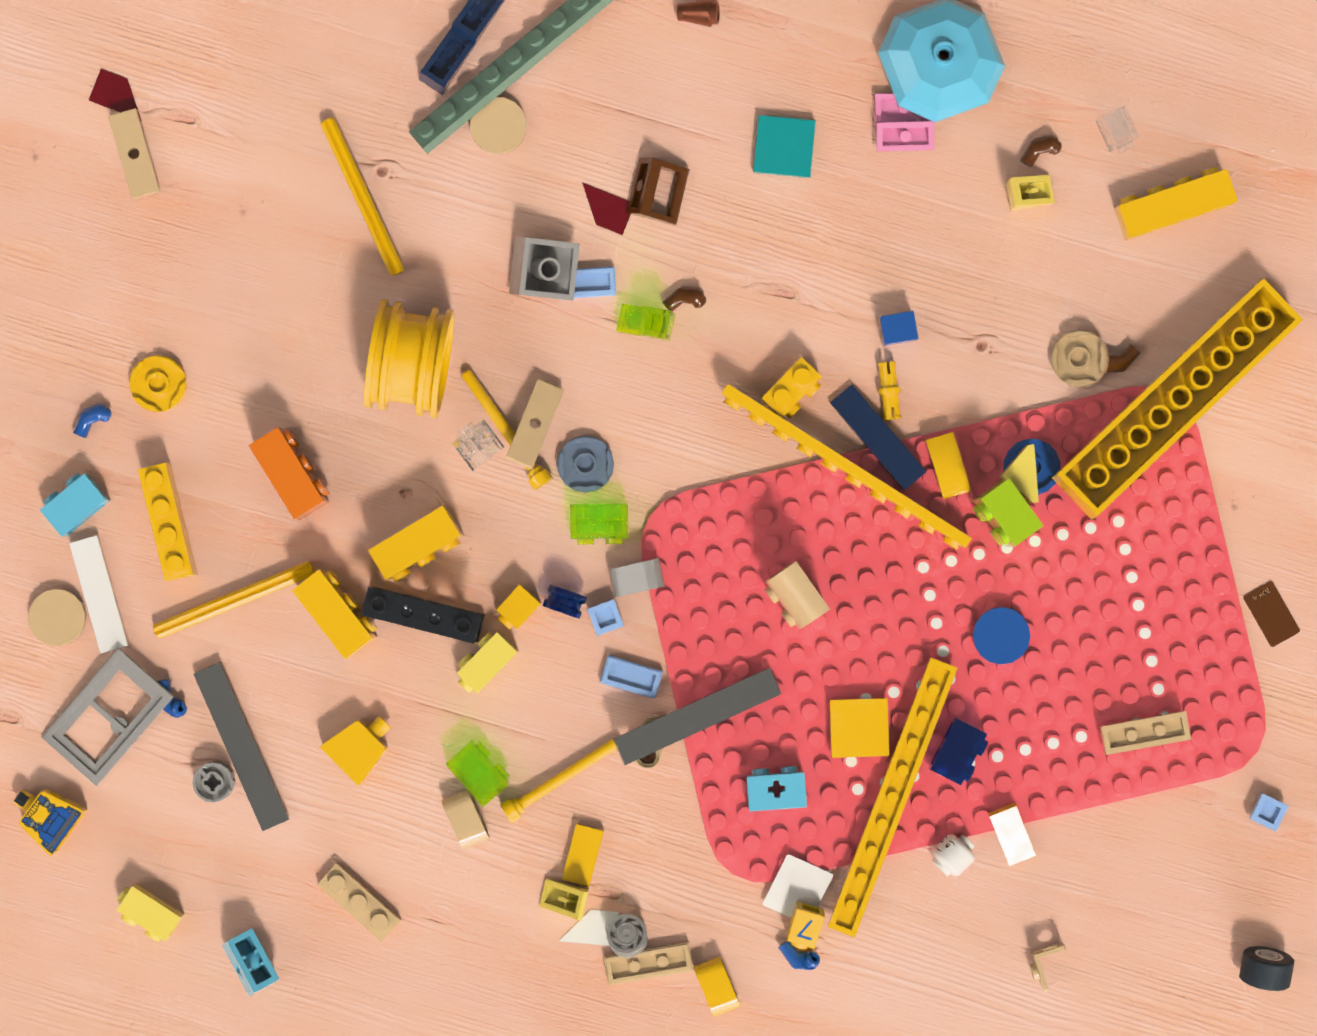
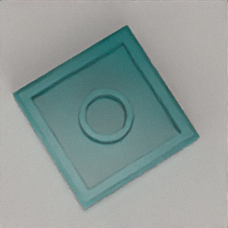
(784, 146)

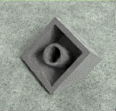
(544, 268)

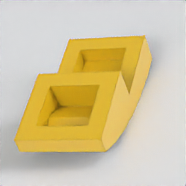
(948, 465)

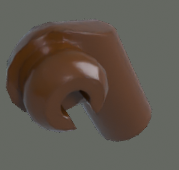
(1039, 146)
(685, 295)
(1121, 362)

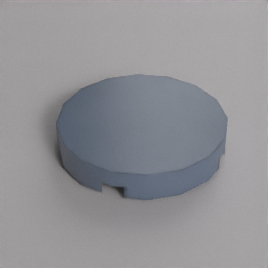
(585, 464)

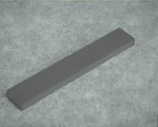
(696, 716)
(241, 746)

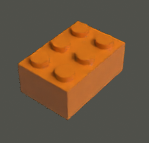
(290, 472)

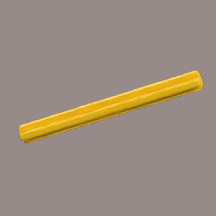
(362, 196)
(233, 599)

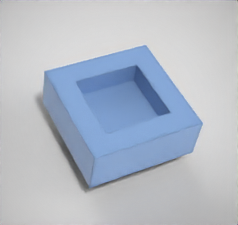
(605, 617)
(1268, 812)

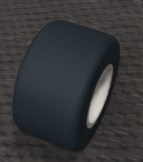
(1266, 968)

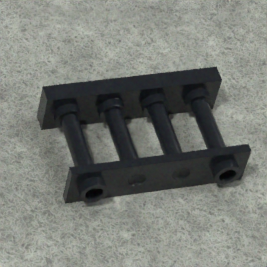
(422, 614)

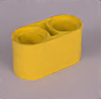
(716, 986)

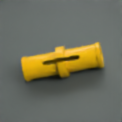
(889, 390)

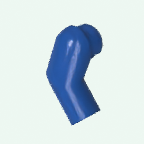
(91, 415)
(176, 707)
(799, 959)

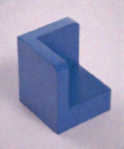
(898, 328)

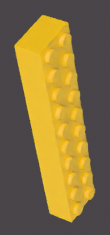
(1177, 398)

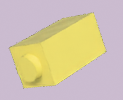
(486, 663)
(149, 912)

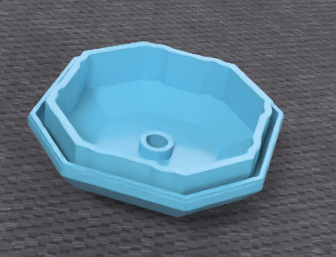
(934, 85)

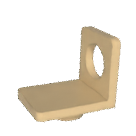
(1036, 968)

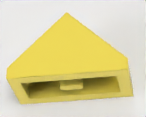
(1029, 191)
(1023, 474)
(564, 898)

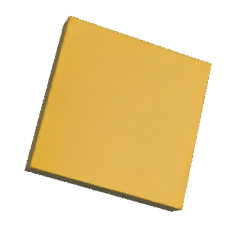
(859, 727)

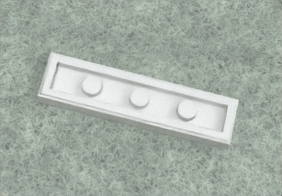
(99, 594)

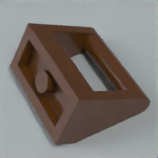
(645, 187)

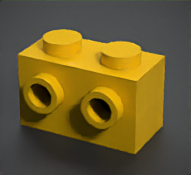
(791, 387)

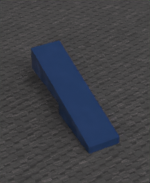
(458, 43)
(878, 437)

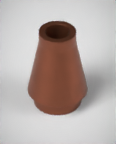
(699, 12)

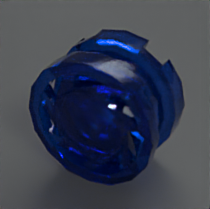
(564, 601)

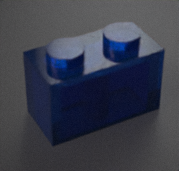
(958, 751)

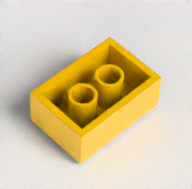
(416, 544)
(335, 612)

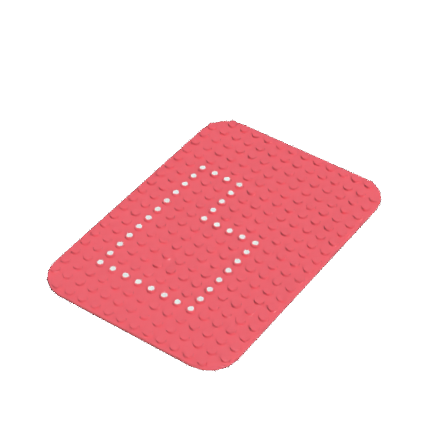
(1119, 609)

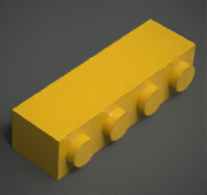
(1176, 204)
(167, 521)

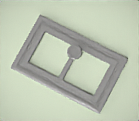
(129, 732)

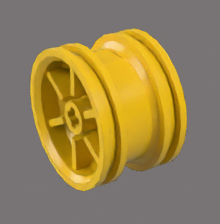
(409, 358)

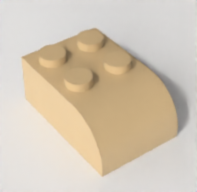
(796, 596)

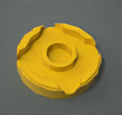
(158, 383)

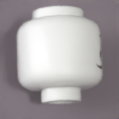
(953, 855)

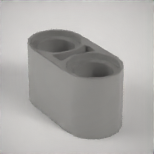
(637, 577)

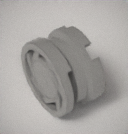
(213, 781)
(627, 935)

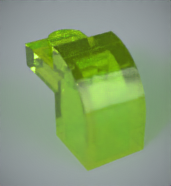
(646, 322)

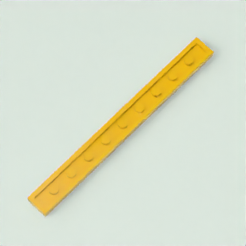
(855, 474)
(892, 797)

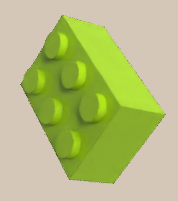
(1006, 513)

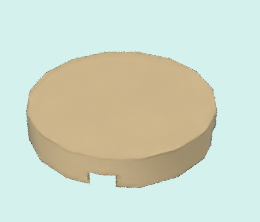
(499, 126)
(1080, 358)
(57, 617)

